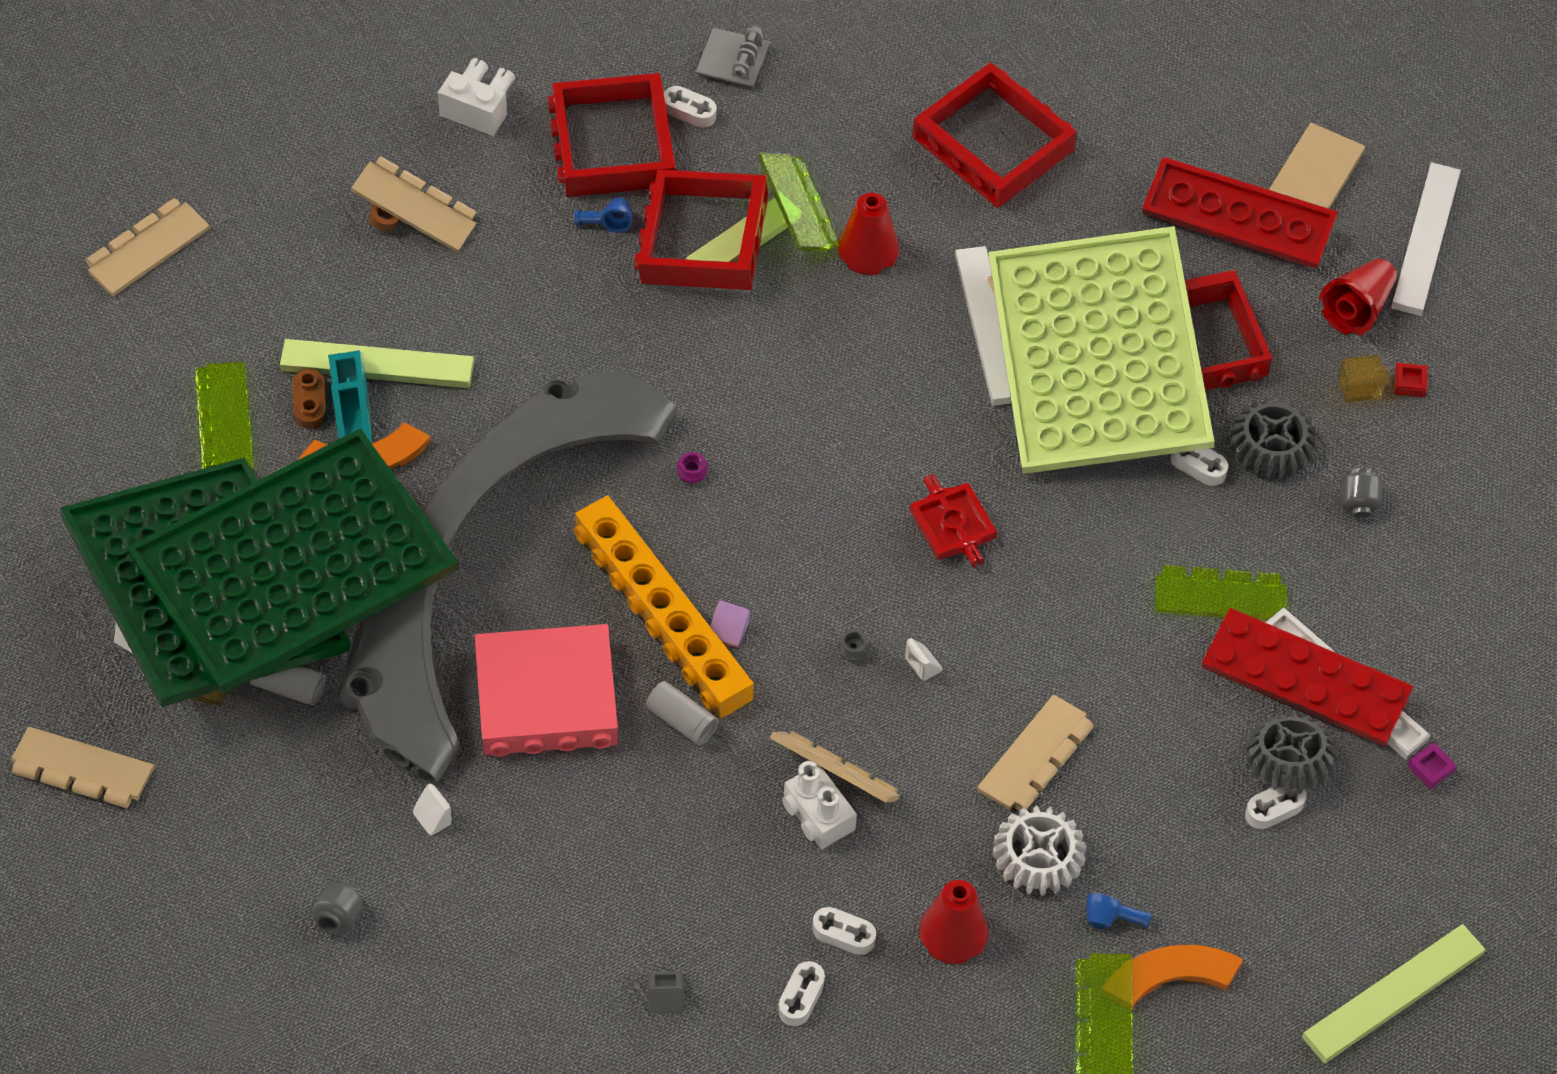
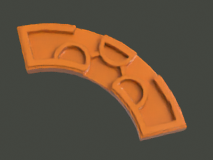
(395, 449)
(1183, 962)

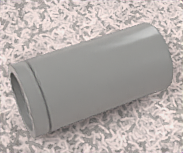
(295, 683)
(682, 713)

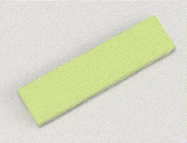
(728, 244)

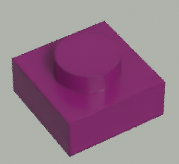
(1432, 766)

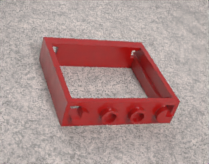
(966, 164)
(610, 178)
(701, 272)
(1212, 289)

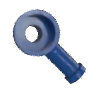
(616, 216)
(1104, 909)

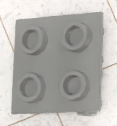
(734, 56)

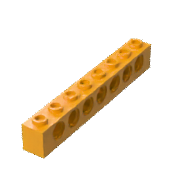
(606, 519)

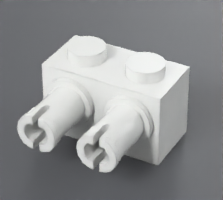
(473, 102)
(818, 805)

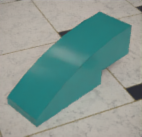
(350, 393)

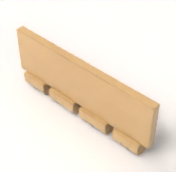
(407, 202)
(153, 244)
(1030, 755)
(834, 764)
(87, 765)

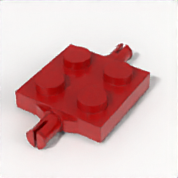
(953, 521)

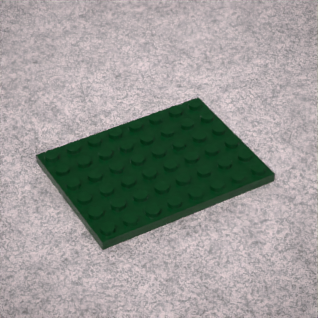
(110, 524)
(292, 560)

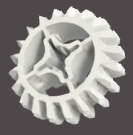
(1039, 863)

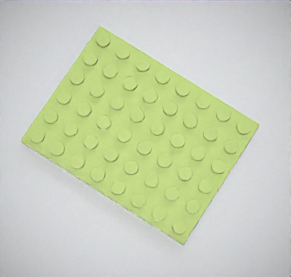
(1100, 350)

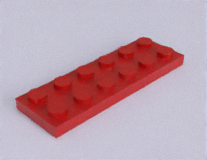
(1240, 212)
(1307, 676)

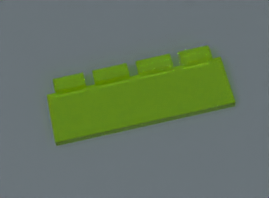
(799, 202)
(223, 413)
(1209, 596)
(1110, 1014)

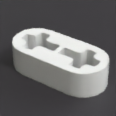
(690, 106)
(1199, 463)
(1279, 810)
(844, 931)
(808, 997)

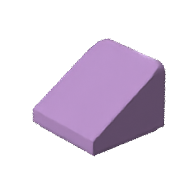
(730, 623)

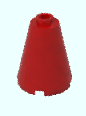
(869, 236)
(1358, 297)
(954, 924)

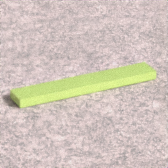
(382, 363)
(1393, 993)

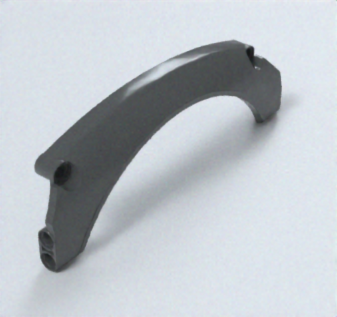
(393, 647)

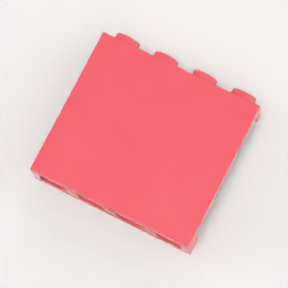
(546, 690)

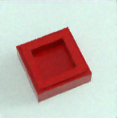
(1410, 379)

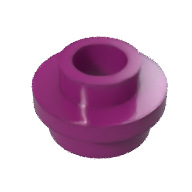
(692, 460)

